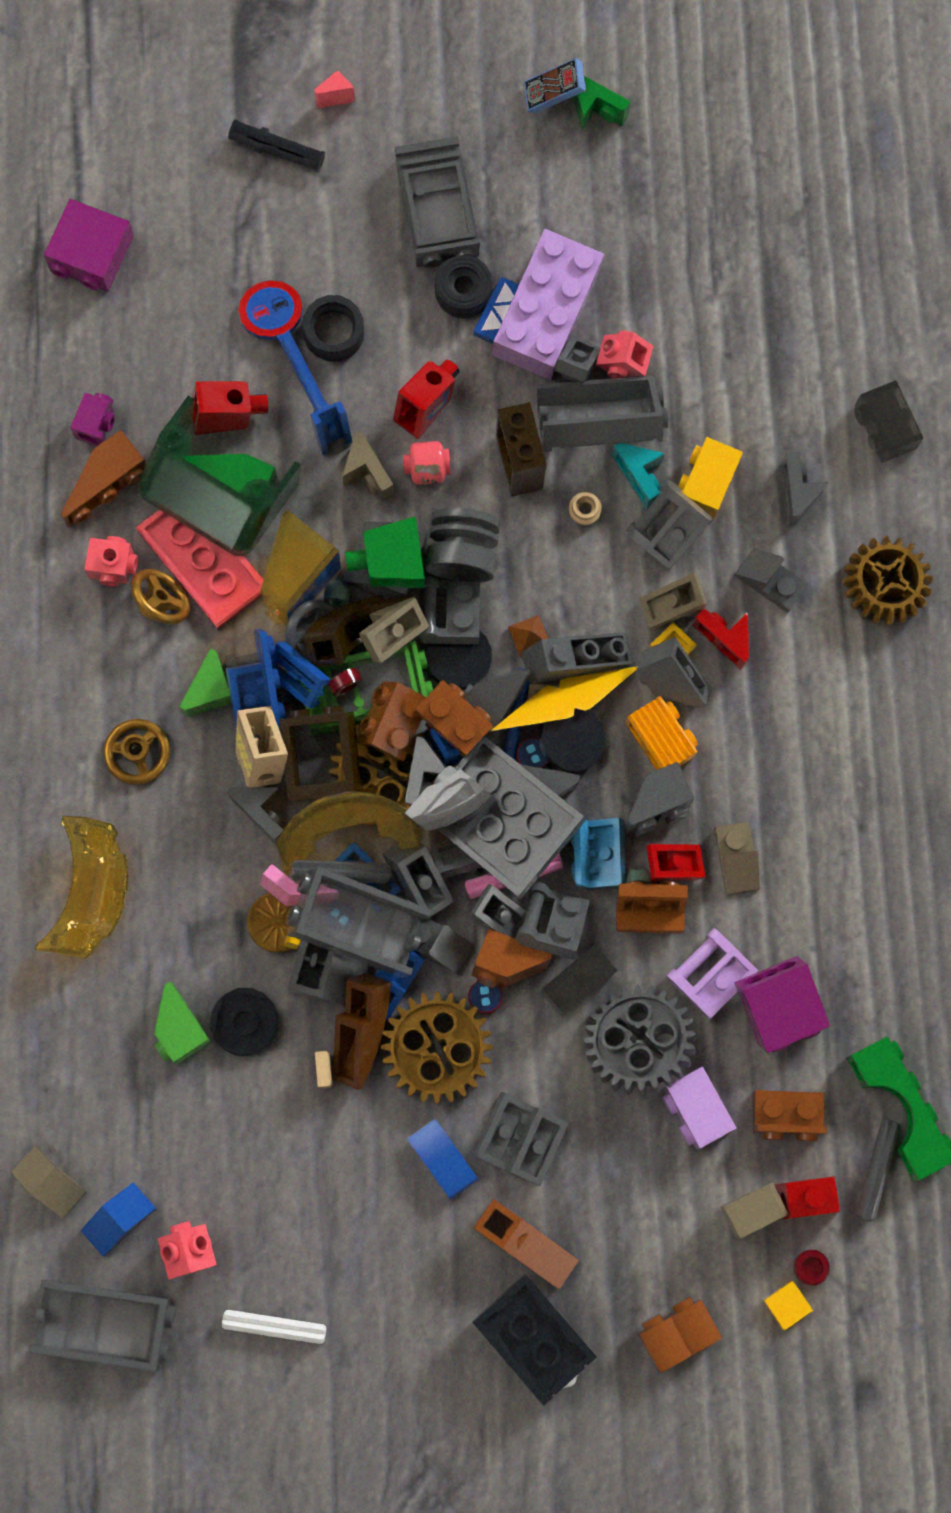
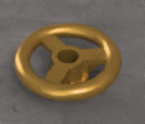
(157, 599)
(128, 743)

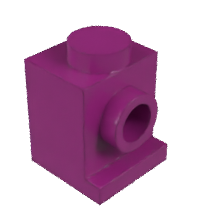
(93, 418)

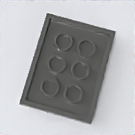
(518, 826)

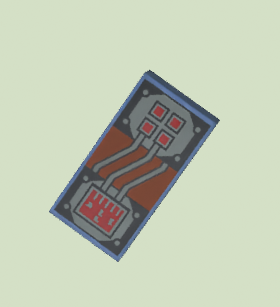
(554, 86)

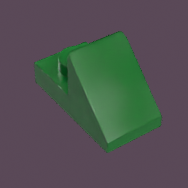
(601, 100)

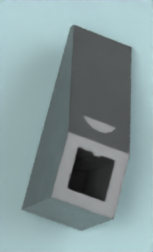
(576, 656)

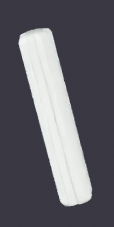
(274, 1326)

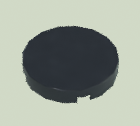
(459, 662)
(573, 742)
(244, 1022)

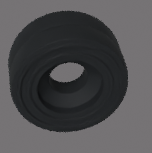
(463, 268)

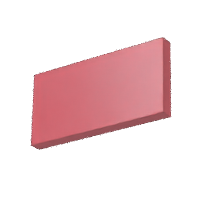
(209, 574)

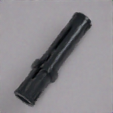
(276, 145)

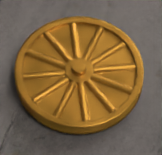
(268, 923)

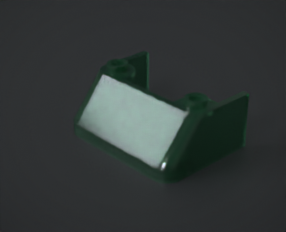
(205, 503)

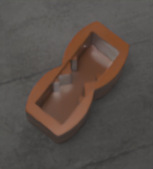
(679, 1334)

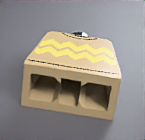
(260, 761)

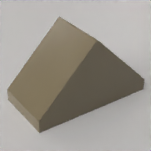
(48, 1182)
(754, 1210)

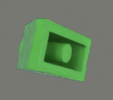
(177, 1028)

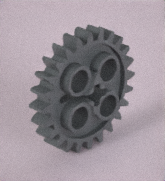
(618, 1061)

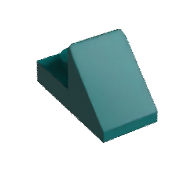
(635, 464)

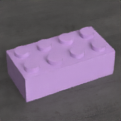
(547, 304)

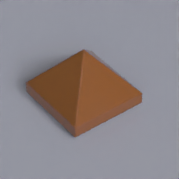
(527, 633)

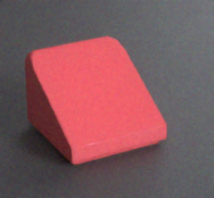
(334, 91)

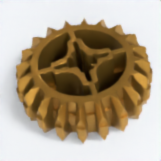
(897, 588)

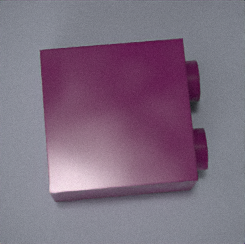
(88, 245)
(782, 1004)

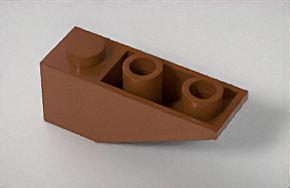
(107, 471)
(525, 1243)

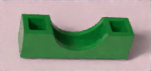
(923, 1147)

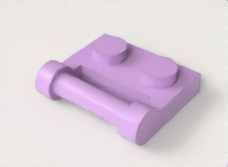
(718, 984)

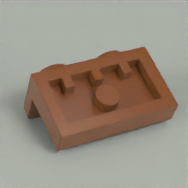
(788, 1113)

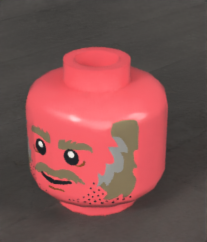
(427, 463)

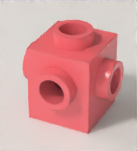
(624, 355)
(110, 561)
(186, 1250)

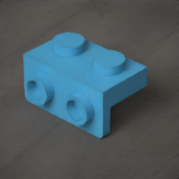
(599, 854)

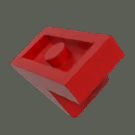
(732, 642)
(675, 862)

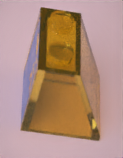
(297, 569)

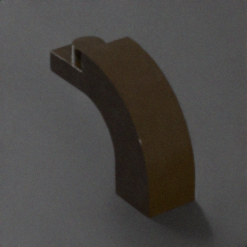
(338, 631)

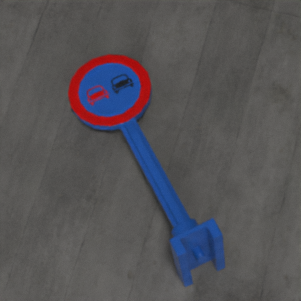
(272, 312)

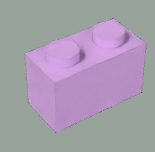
(698, 1109)

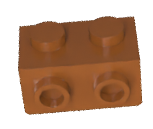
(454, 717)
(391, 720)
(651, 907)

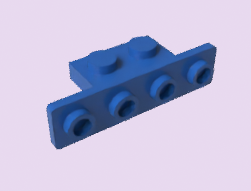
(256, 683)

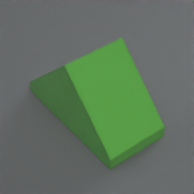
(208, 688)

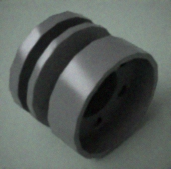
(462, 545)

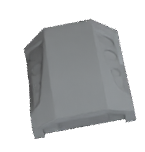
(447, 800)

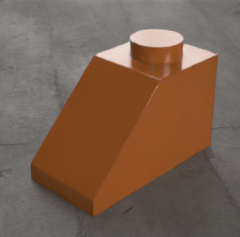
(506, 961)

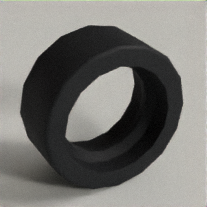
(328, 304)

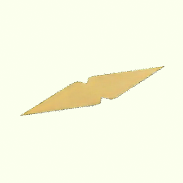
(559, 703)

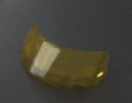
(343, 811)
(95, 891)

